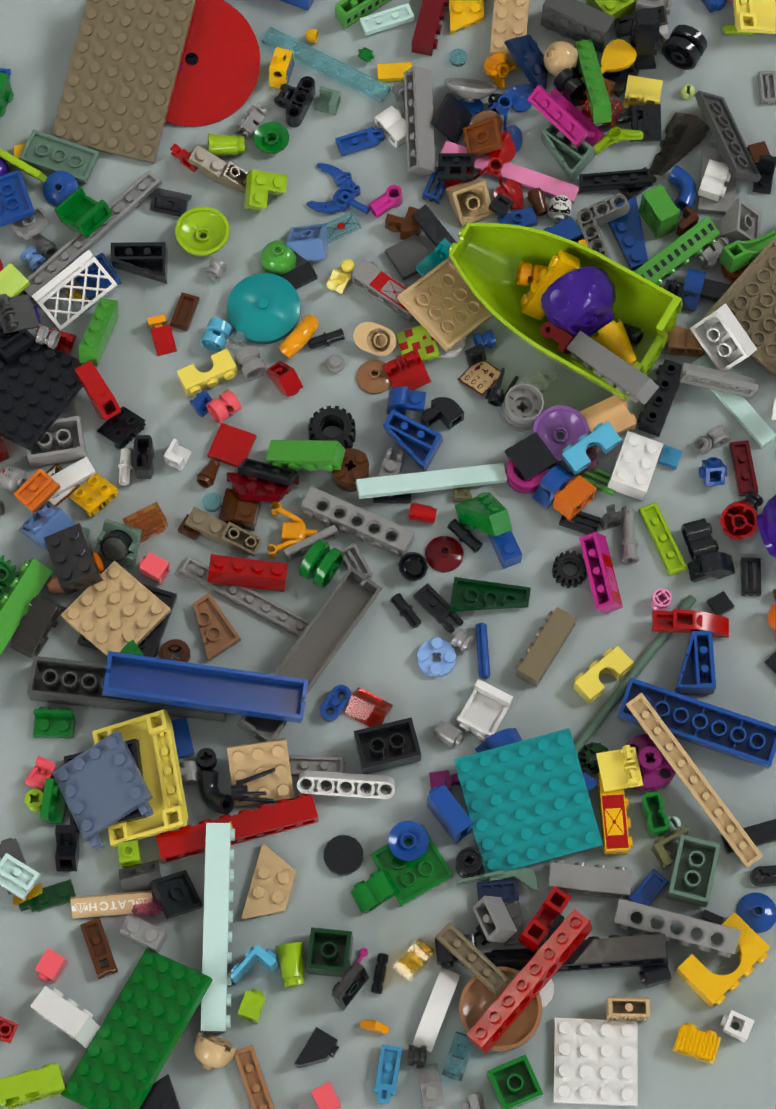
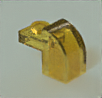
(414, 960)

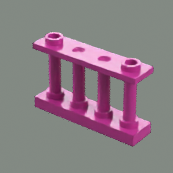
(565, 116)

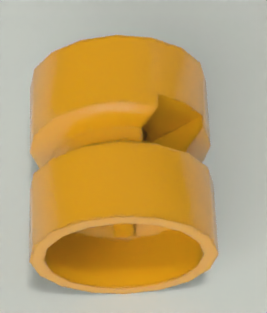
(527, 273)

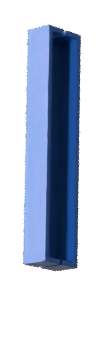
(205, 687)

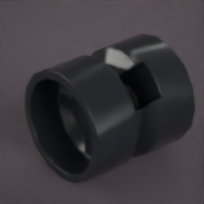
(572, 87)
(468, 862)

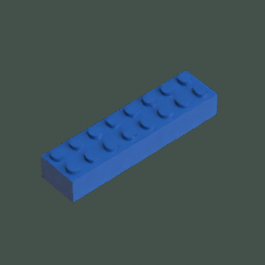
(706, 724)

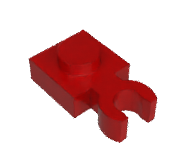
(183, 156)

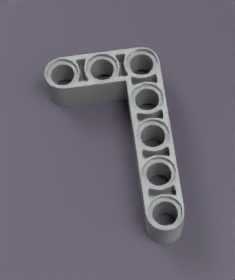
(597, 219)

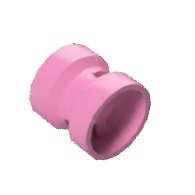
(658, 602)

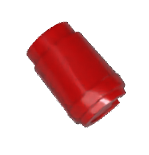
(422, 513)

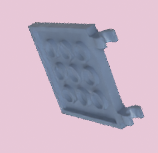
(103, 787)

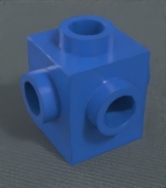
(713, 472)

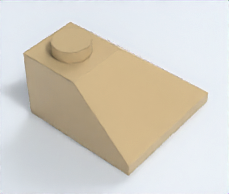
(470, 201)

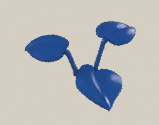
(513, 97)

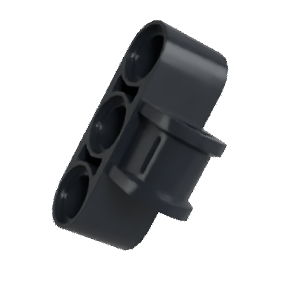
(289, 99)

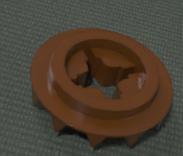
(175, 645)

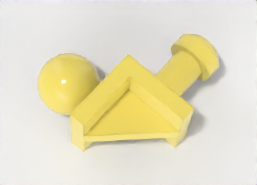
(341, 276)

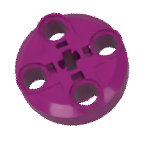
(650, 771)

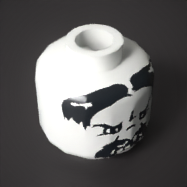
(559, 208)

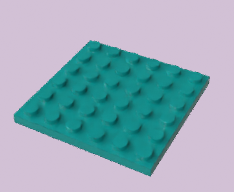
(528, 802)

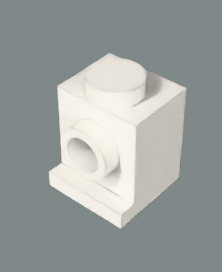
(743, 1022)

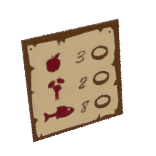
(480, 377)

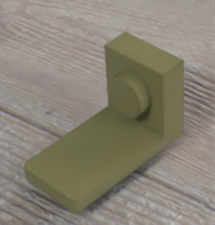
(663, 855)

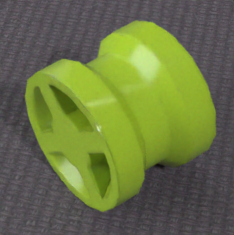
(37, 802)

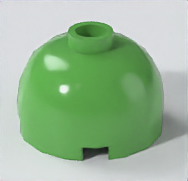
(278, 258)

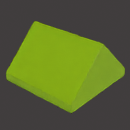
(12, 281)

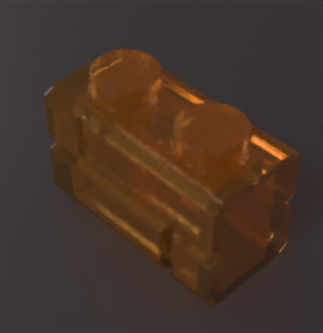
(149, 520)

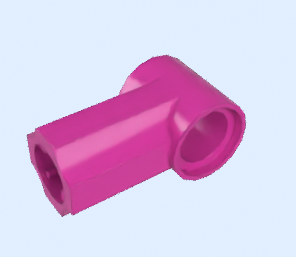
(386, 202)

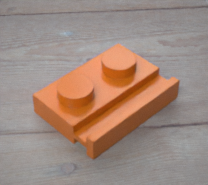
(36, 490)

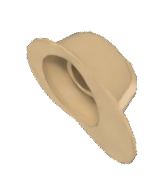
(375, 338)

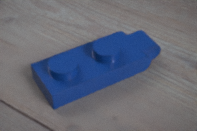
(359, 140)

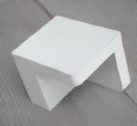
(176, 455)

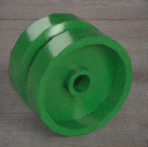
(321, 563)

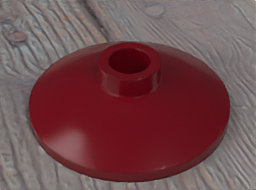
(444, 562)

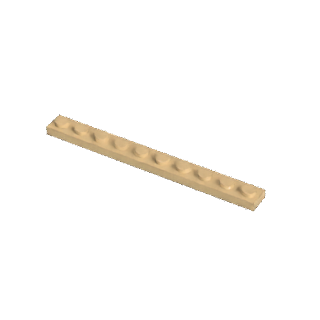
(694, 780)

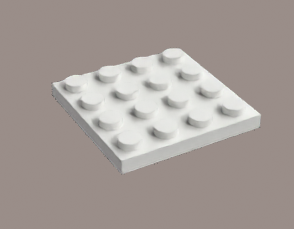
(595, 1062)

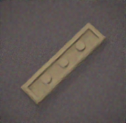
(472, 958)

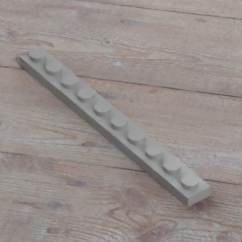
(80, 244)

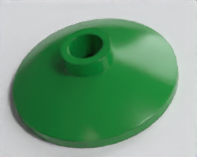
(271, 131)

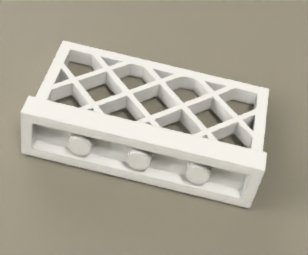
(63, 279)

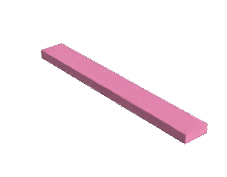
(523, 176)

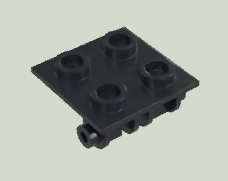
(121, 427)

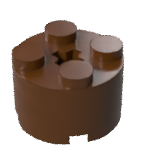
(359, 466)

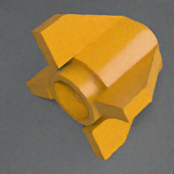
(497, 68)

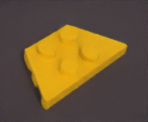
(465, 13)

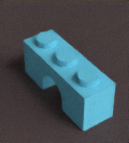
(603, 437)

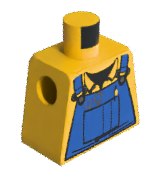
(282, 62)

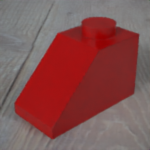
(285, 378)

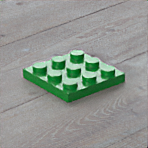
(414, 876)

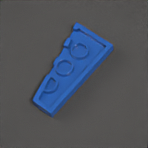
(630, 236)

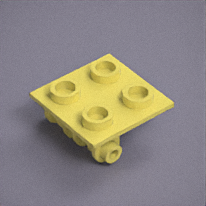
(642, 91)
(619, 769)

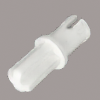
(125, 467)

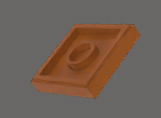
(483, 137)

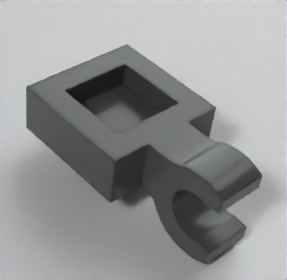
(611, 518)

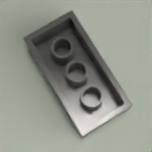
(578, 22)

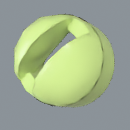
(683, 93)

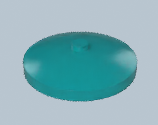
(264, 308)

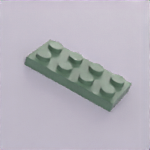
(59, 155)

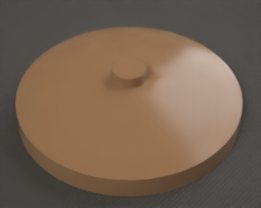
(478, 998)

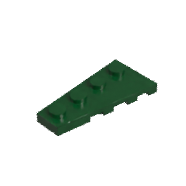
(485, 595)

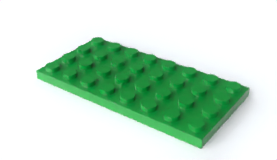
(137, 1034)

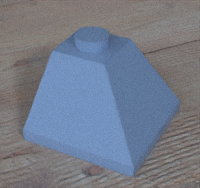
(309, 241)

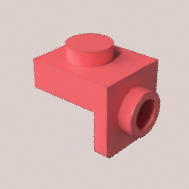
(41, 771)

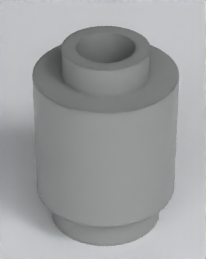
(448, 734)

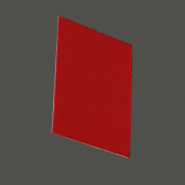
(163, 340)

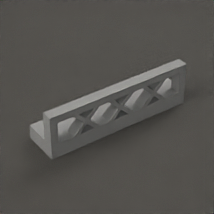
(718, 380)

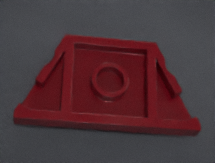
(257, 489)

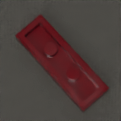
(743, 467)

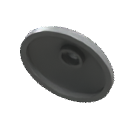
(470, 88)

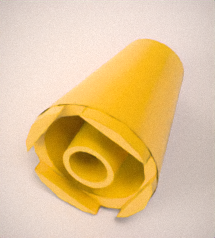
(615, 339)

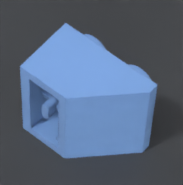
(45, 522)

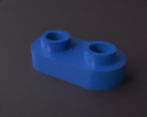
(334, 703)

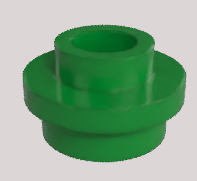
(365, 54)

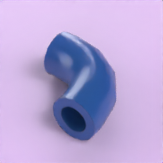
(686, 187)

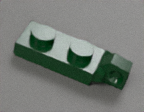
(51, 897)

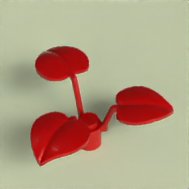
(510, 188)

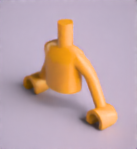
(291, 532)

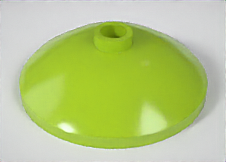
(199, 223)

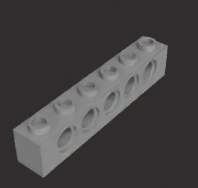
(316, 498)
(628, 908)

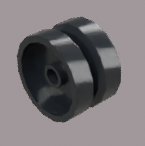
(684, 47)

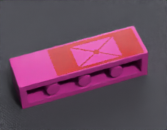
(601, 572)

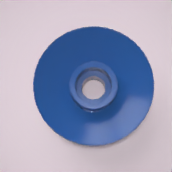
(63, 178)
(408, 831)
(761, 922)

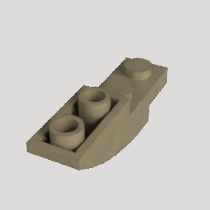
(218, 170)
(223, 533)

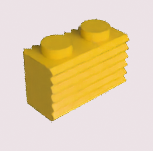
(696, 1043)

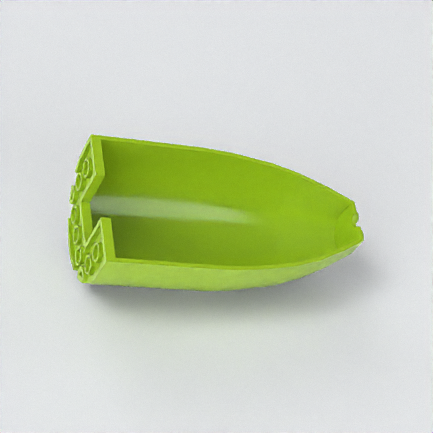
(489, 265)

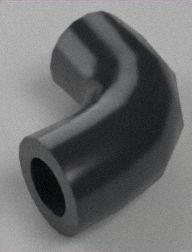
(211, 794)

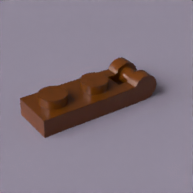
(98, 947)

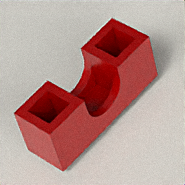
(542, 921)

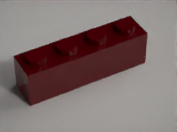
(428, 26)

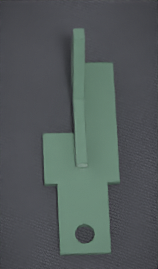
(524, 874)

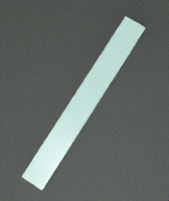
(431, 480)

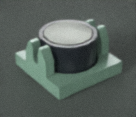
(119, 542)

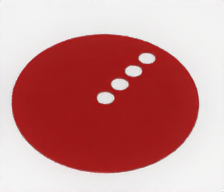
(224, 70)

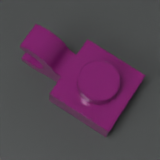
(442, 777)

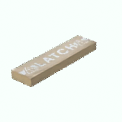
(108, 903)

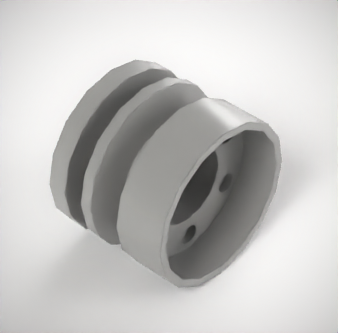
(522, 397)

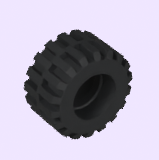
(333, 417)

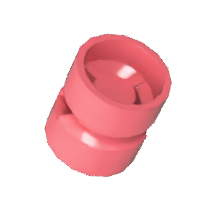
(222, 407)

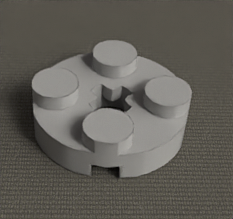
(36, 224)

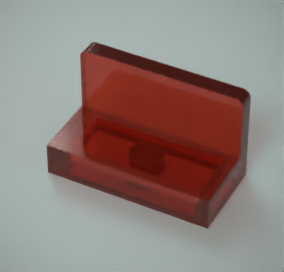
(367, 708)

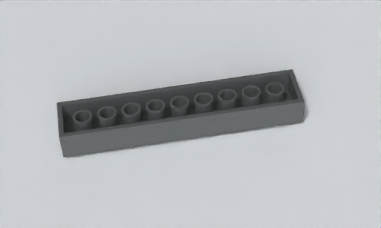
(82, 685)

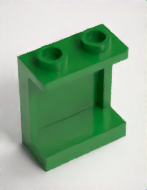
(83, 212)

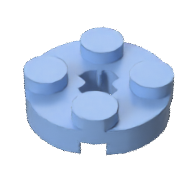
(446, 653)

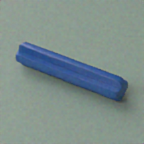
(482, 651)

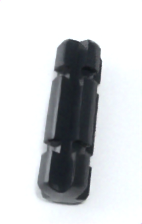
(379, 974)

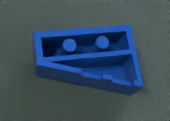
(414, 438)
(698, 666)

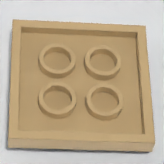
(257, 757)

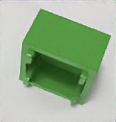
(659, 211)

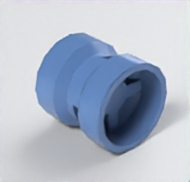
(30, 257)

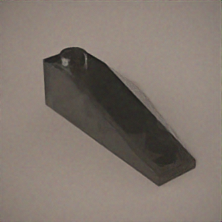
(682, 136)

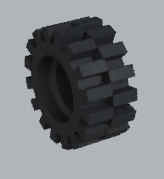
(566, 579)

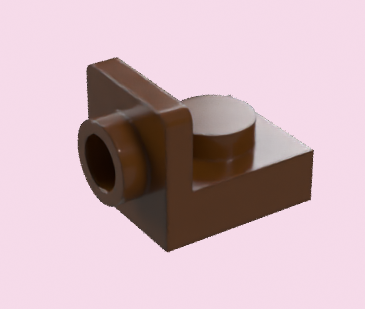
(689, 219)

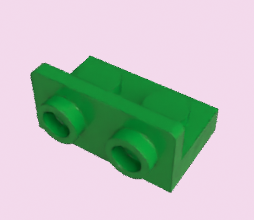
(54, 723)
(53, 803)

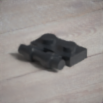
(456, 163)

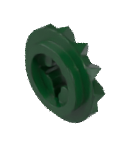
(585, 756)

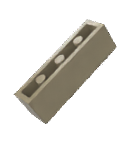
(546, 647)

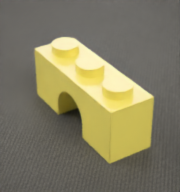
(196, 381)
(614, 663)

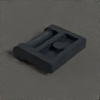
(650, 121)

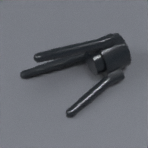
(496, 396)
(240, 791)

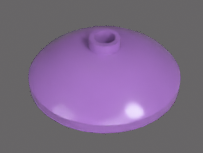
(563, 421)

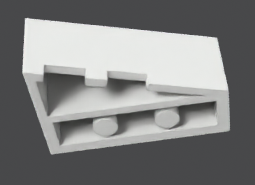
(66, 1015)

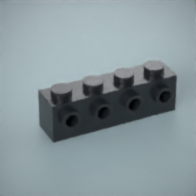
(660, 403)

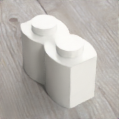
(393, 125)
(714, 180)

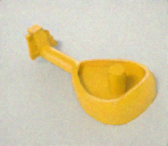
(617, 57)

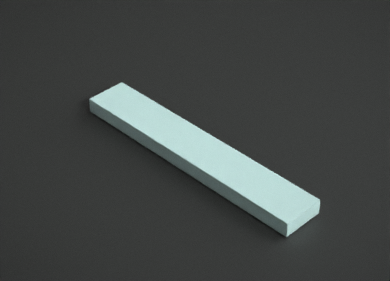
(741, 410)

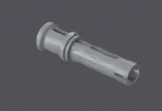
(629, 543)

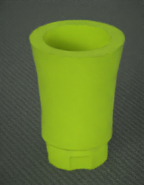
(226, 144)
(291, 963)

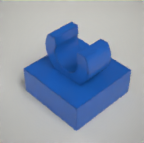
(199, 403)

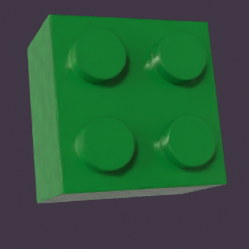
(514, 1083)

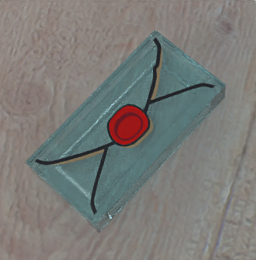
(342, 226)

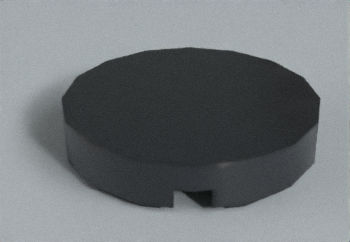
(343, 855)

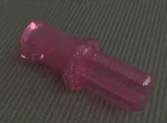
(147, 909)

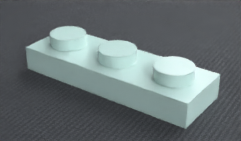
(387, 19)

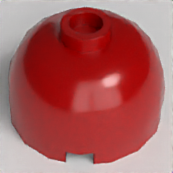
(739, 520)

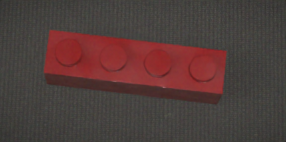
(247, 573)

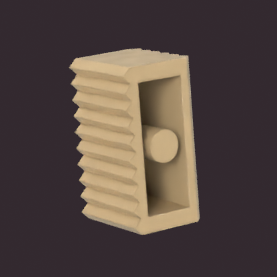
(628, 1008)

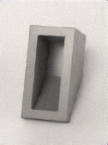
(430, 1086)

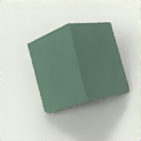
(328, 100)

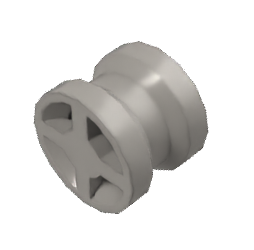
(215, 269)
(718, 436)
(462, 640)

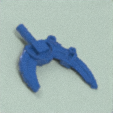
(343, 197)

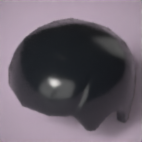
(413, 566)

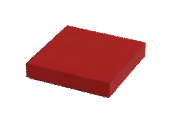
(231, 445)

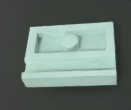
(17, 876)

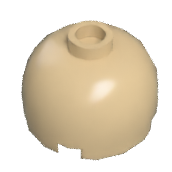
(560, 56)
(213, 1051)

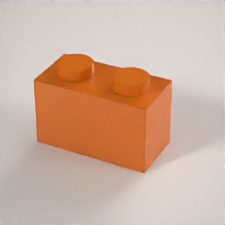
(574, 497)

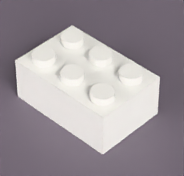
(723, 338)
(635, 465)

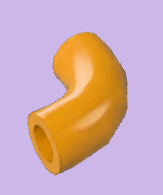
(299, 336)

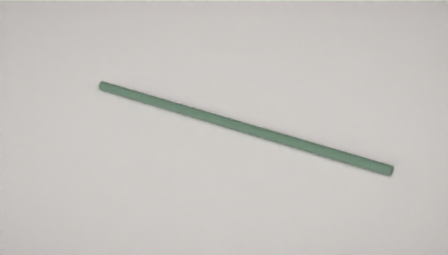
(621, 689)

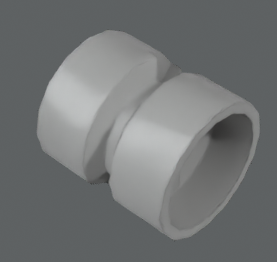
(251, 363)

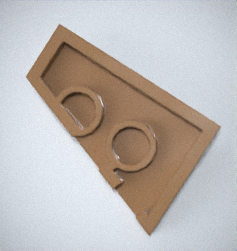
(214, 626)

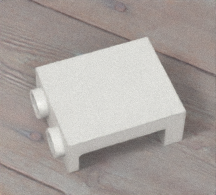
(484, 710)

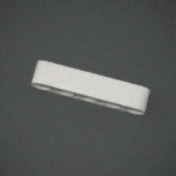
(337, 789)

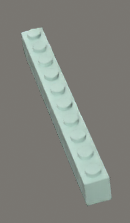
(216, 926)

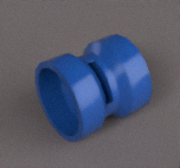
(487, 339)

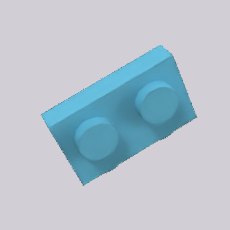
(265, 957)

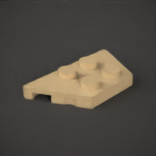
(269, 886)

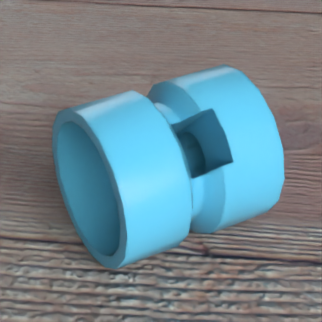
(216, 334)

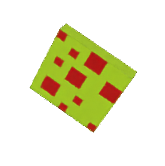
(418, 339)

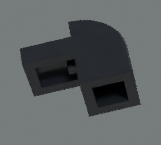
(445, 410)
(711, 565)
(67, 848)

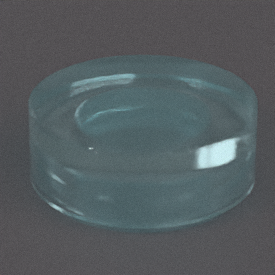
(458, 57)
(212, 502)

